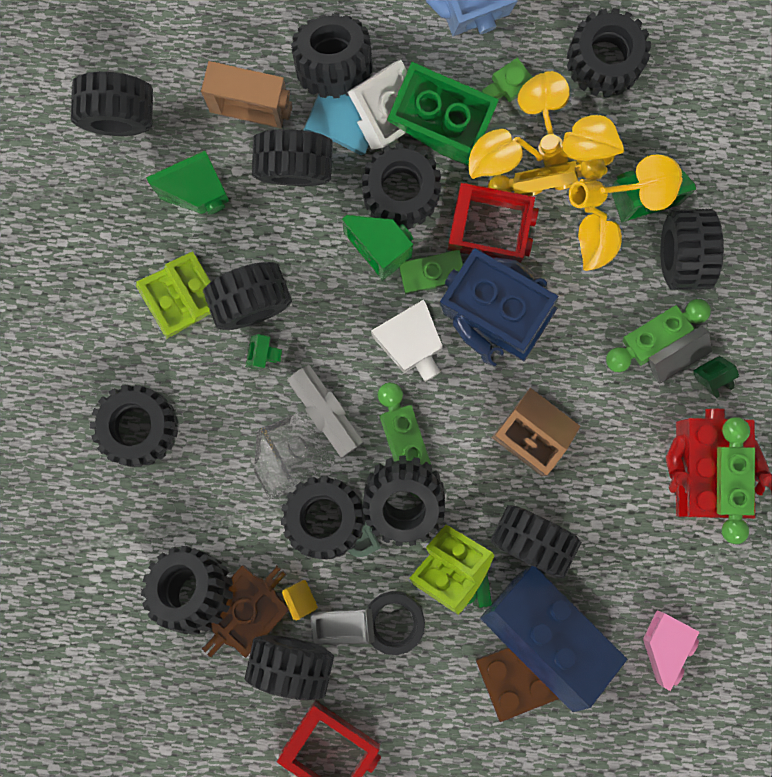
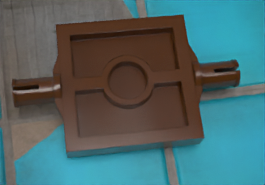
(251, 612)

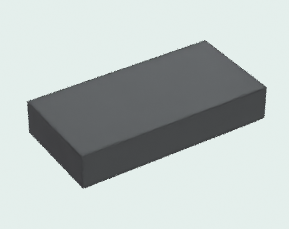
(680, 354)
(342, 627)

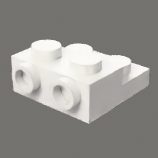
(374, 102)

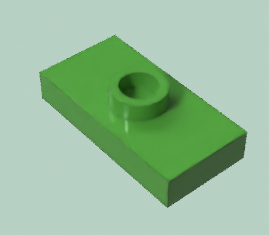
(429, 271)

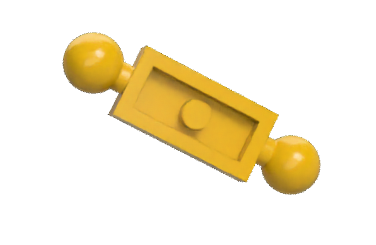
(555, 176)

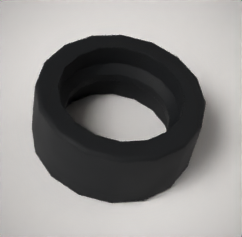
(417, 632)

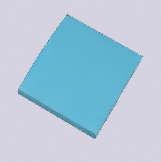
(338, 121)

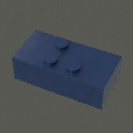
(554, 639)

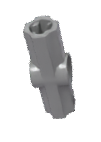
(325, 411)

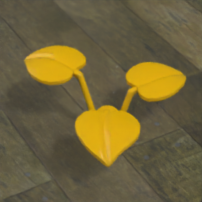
(590, 140)
(601, 239)

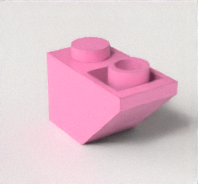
(668, 646)

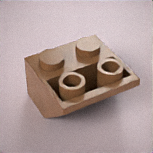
(536, 432)

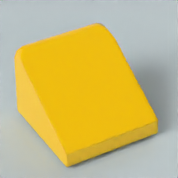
(299, 600)

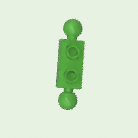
(657, 334)
(401, 426)
(735, 480)

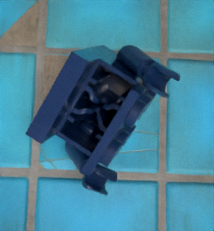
(498, 304)

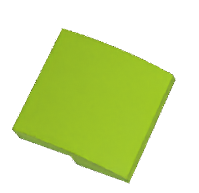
(176, 294)
(452, 569)

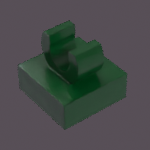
(716, 374)

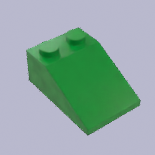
(442, 112)

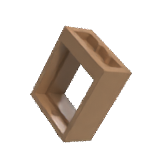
(246, 94)

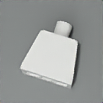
(411, 340)

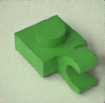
(508, 81)

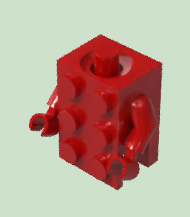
(694, 464)

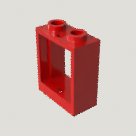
(498, 198)
(313, 716)

